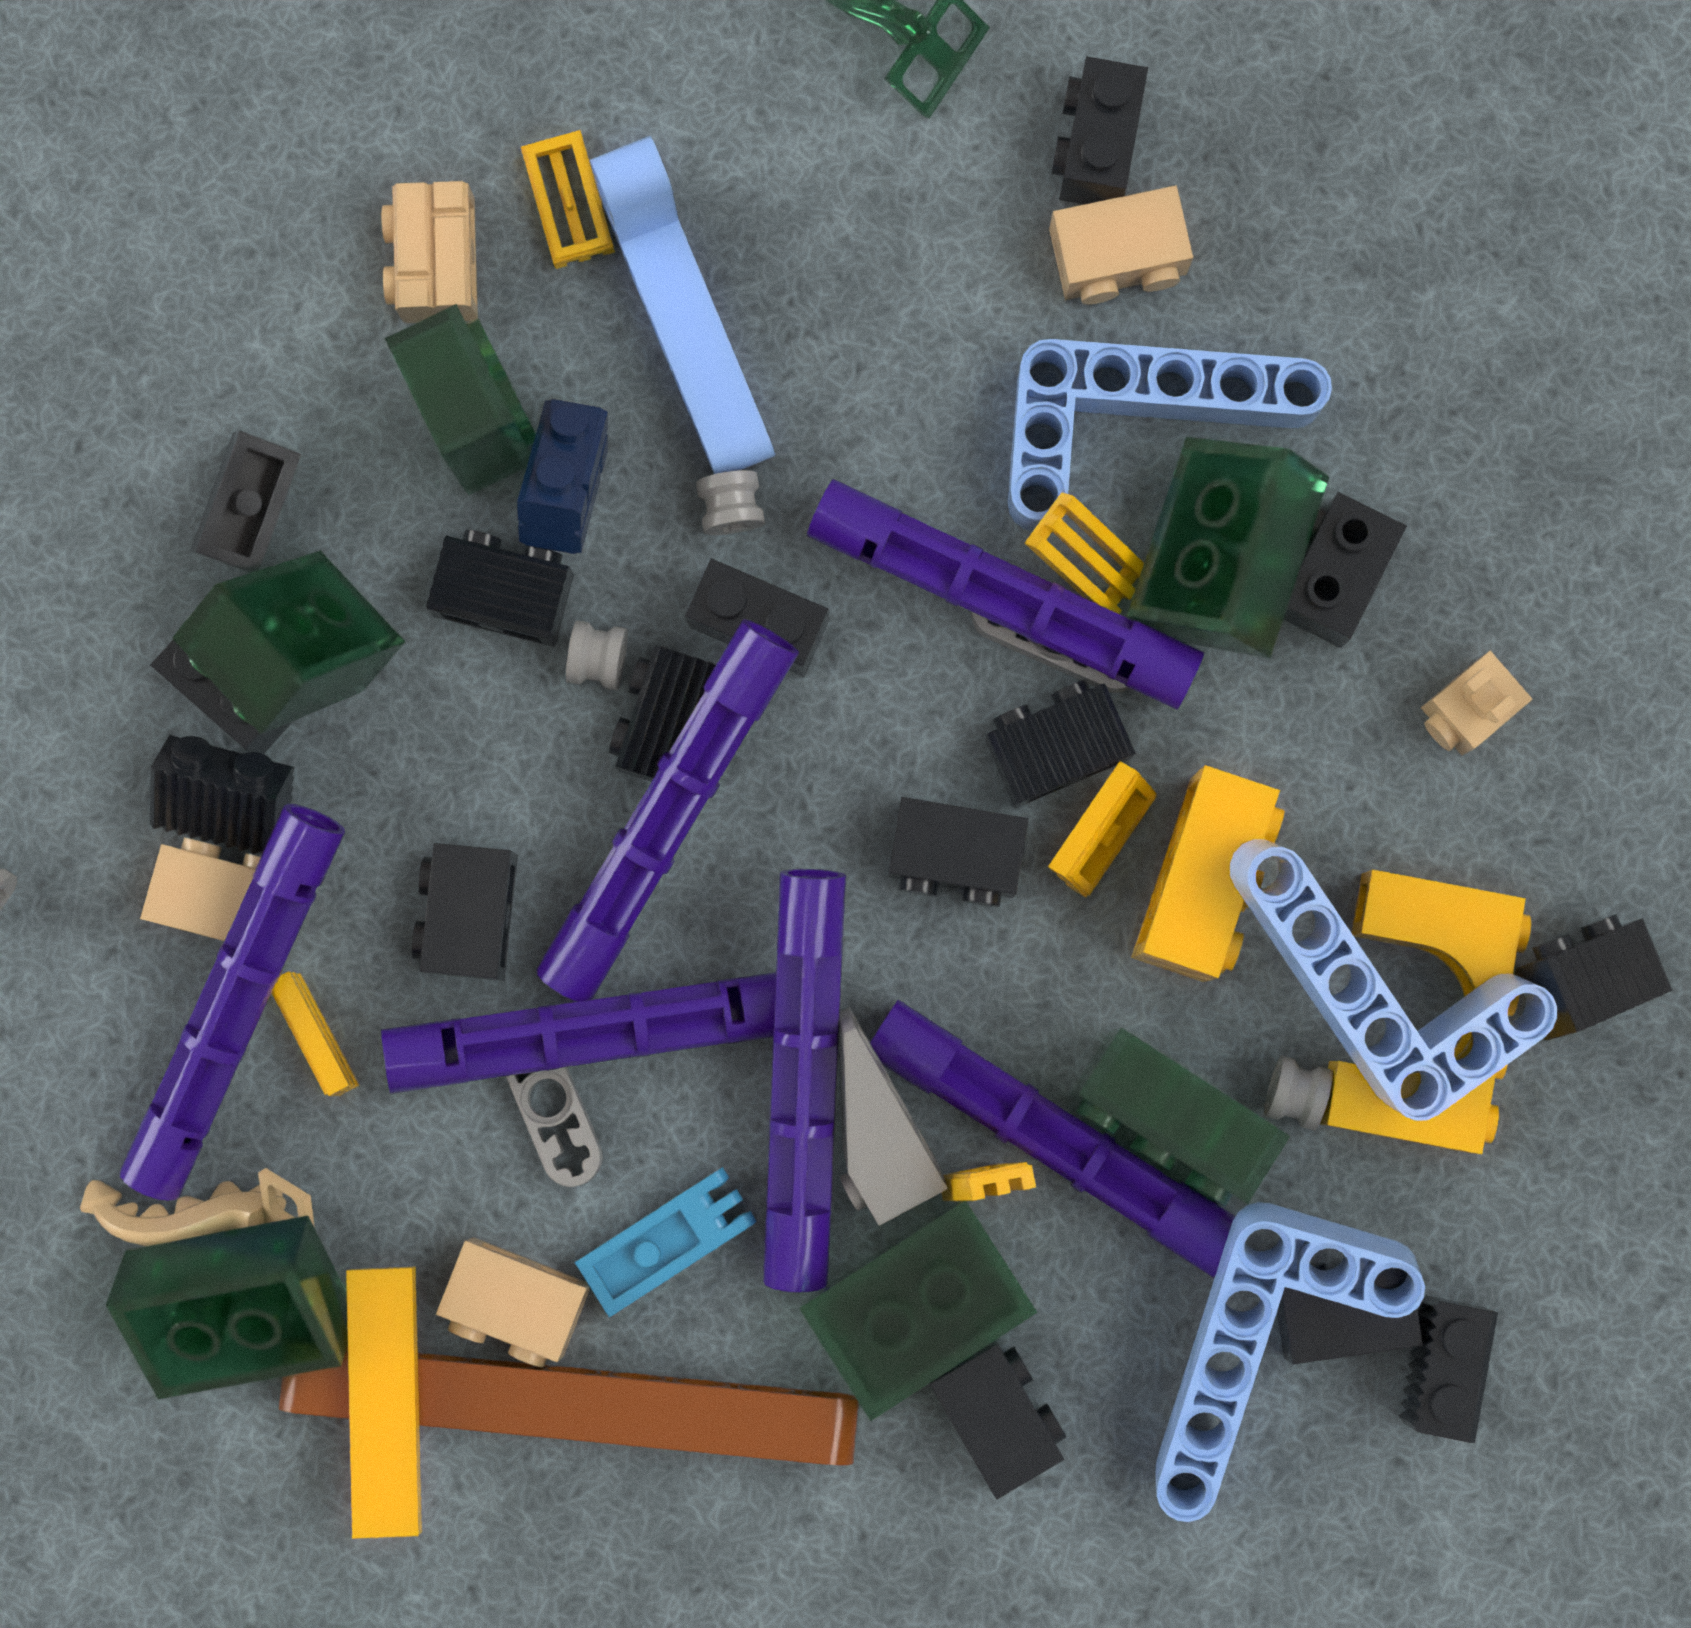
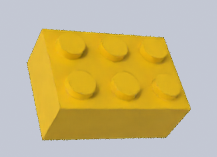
(1194, 898)

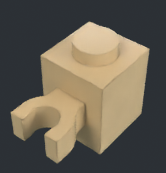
(1474, 705)

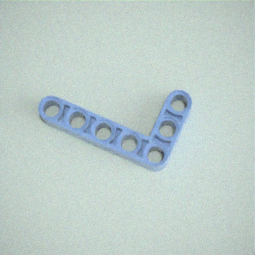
(679, 306)
(1143, 398)
(1368, 998)
(1247, 1332)

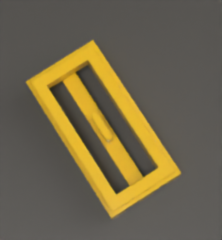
(581, 249)
(1119, 583)
(1103, 829)
(313, 1035)
(988, 1181)

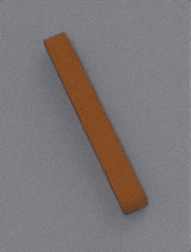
(608, 1408)

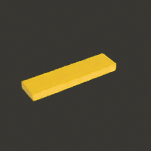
(383, 1402)

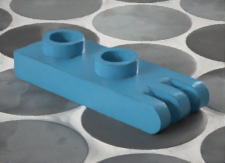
(662, 1244)

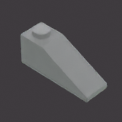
(881, 1143)

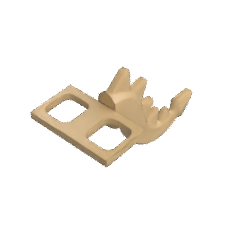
(193, 1217)

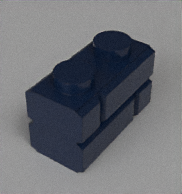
(562, 476)

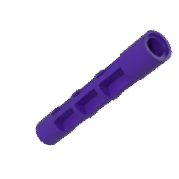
(1005, 594)
(686, 778)
(232, 1002)
(578, 1033)
(804, 1079)
(1019, 1114)

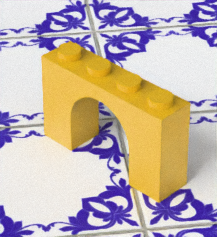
(1477, 939)

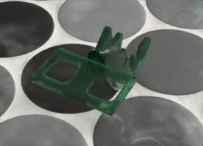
(922, 39)

